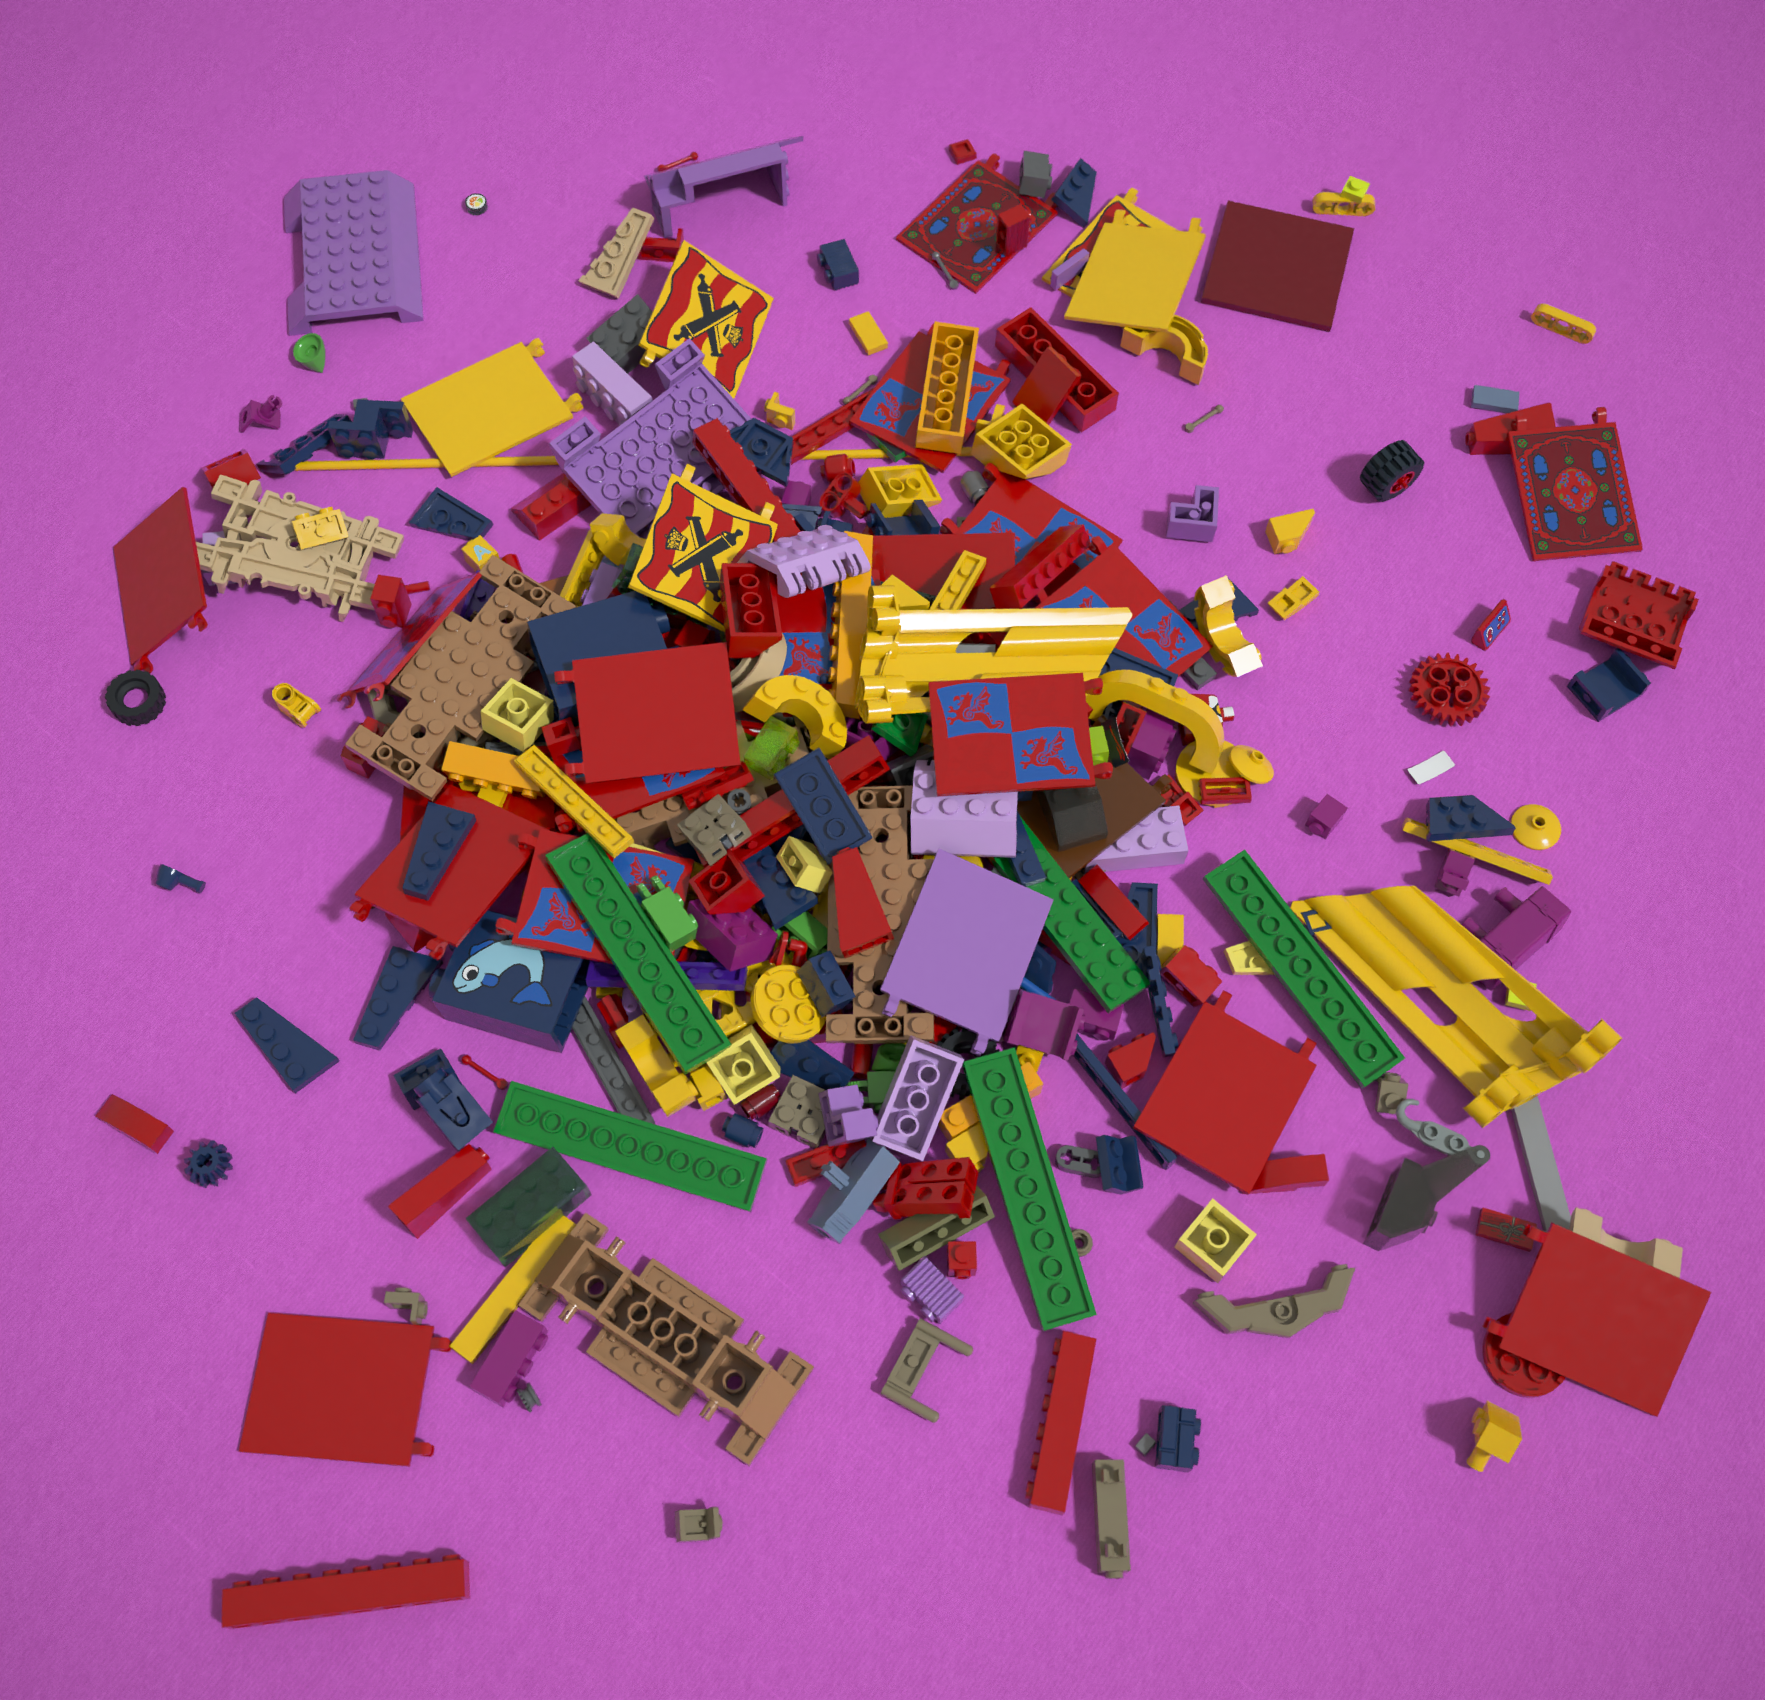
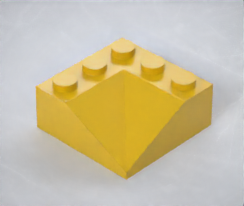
(1021, 445)

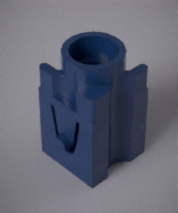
(451, 1108)

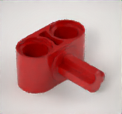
(844, 499)

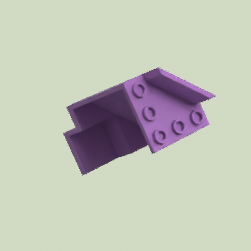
(675, 185)

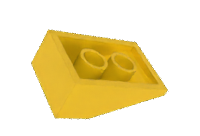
(896, 489)

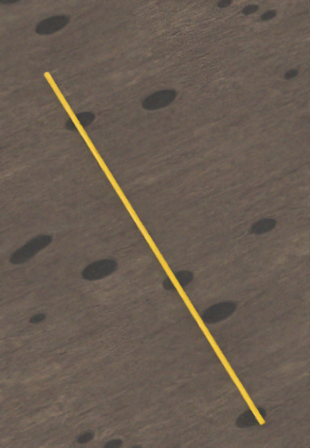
(538, 461)

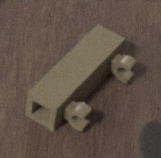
(1111, 1518)

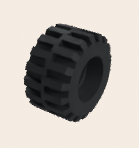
(962, 1043)

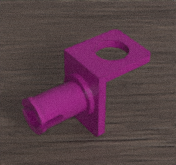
(265, 414)

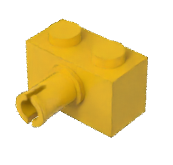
(1495, 1433)

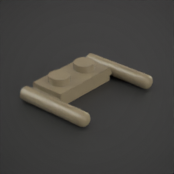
(913, 1364)

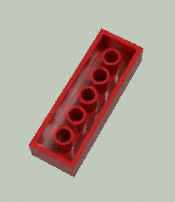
(1024, 342)

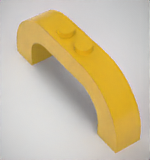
(1169, 702)

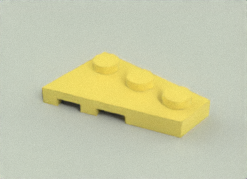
(1246, 960)

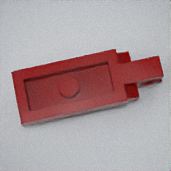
(735, 778)

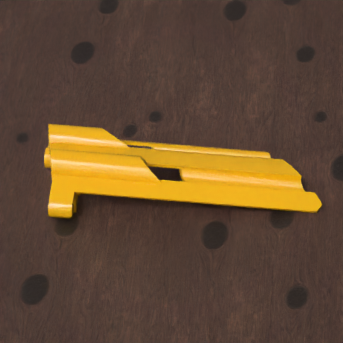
(919, 646)
(1407, 941)

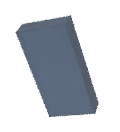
(1494, 399)

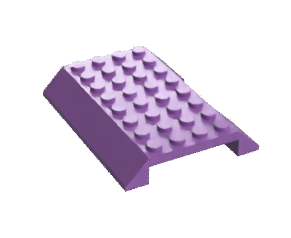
(355, 248)
(634, 461)

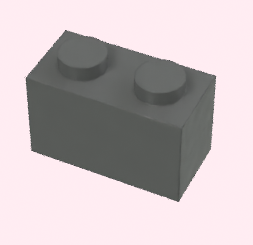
(1034, 174)

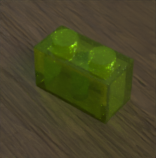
(771, 748)

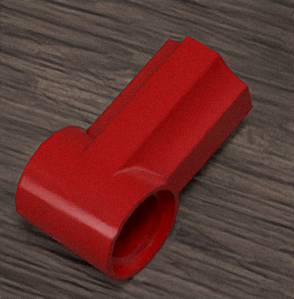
(614, 1015)

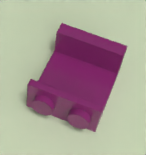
(1044, 1024)

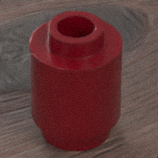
(760, 1102)

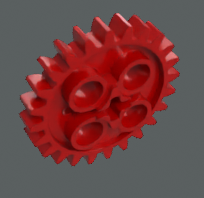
(1427, 688)

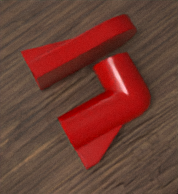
(798, 946)

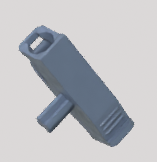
(851, 1190)

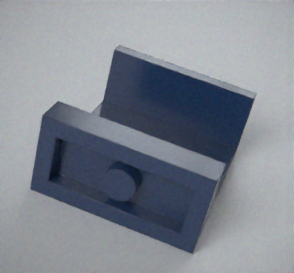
(919, 523)
(1609, 685)

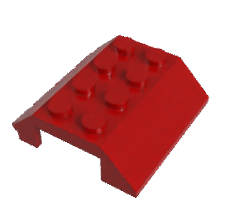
(1638, 615)

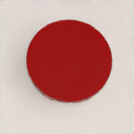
(1516, 1373)

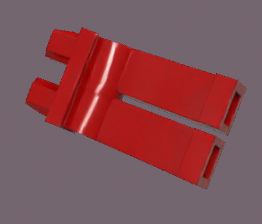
(930, 1188)

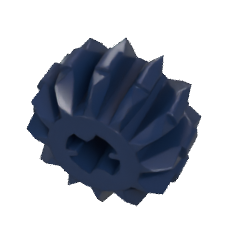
(197, 1164)

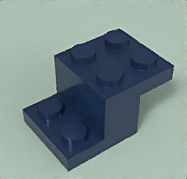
(370, 429)

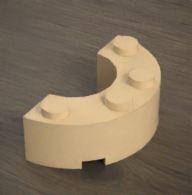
(755, 671)
(1656, 1252)

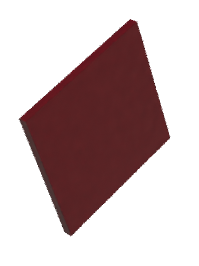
(1278, 266)

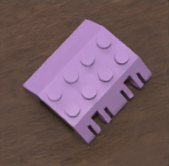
(812, 553)
(961, 823)

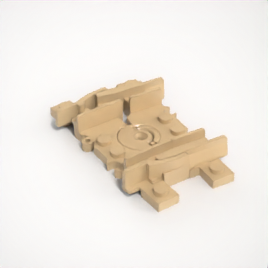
(322, 569)

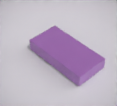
(1069, 269)

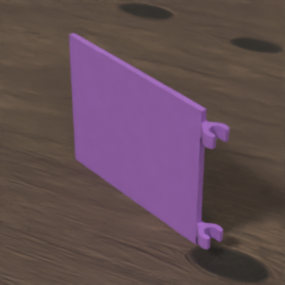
(966, 947)

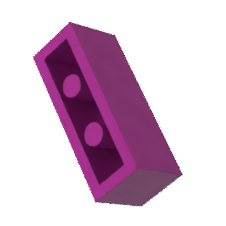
(510, 1359)

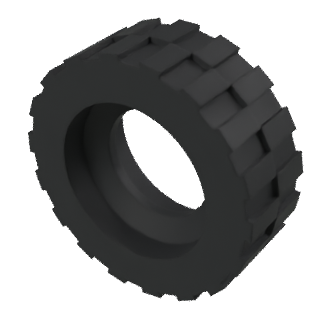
(125, 683)

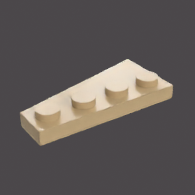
(615, 263)

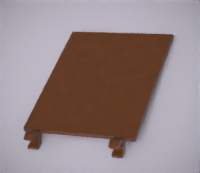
(1125, 802)

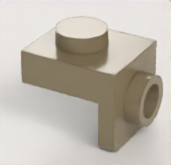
(1390, 1093)
(406, 1299)
(698, 1524)

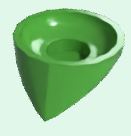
(310, 352)
(888, 1057)

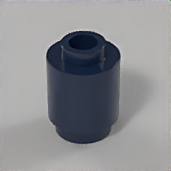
(742, 1131)

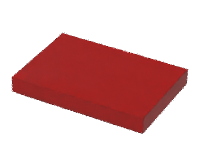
(1047, 386)

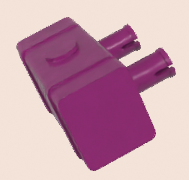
(1524, 929)

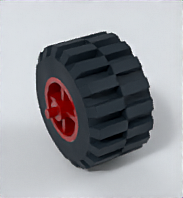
(1392, 470)

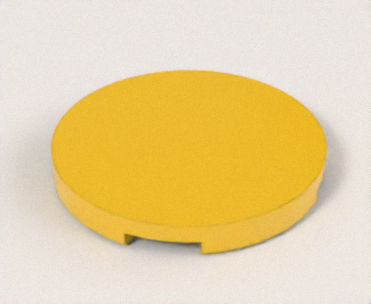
(1188, 775)
(784, 1006)

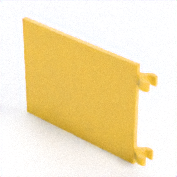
(1136, 275)
(489, 407)

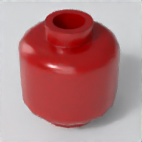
(835, 465)

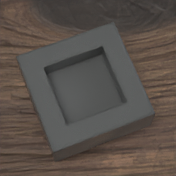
(1200, 674)

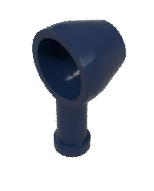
(169, 878)

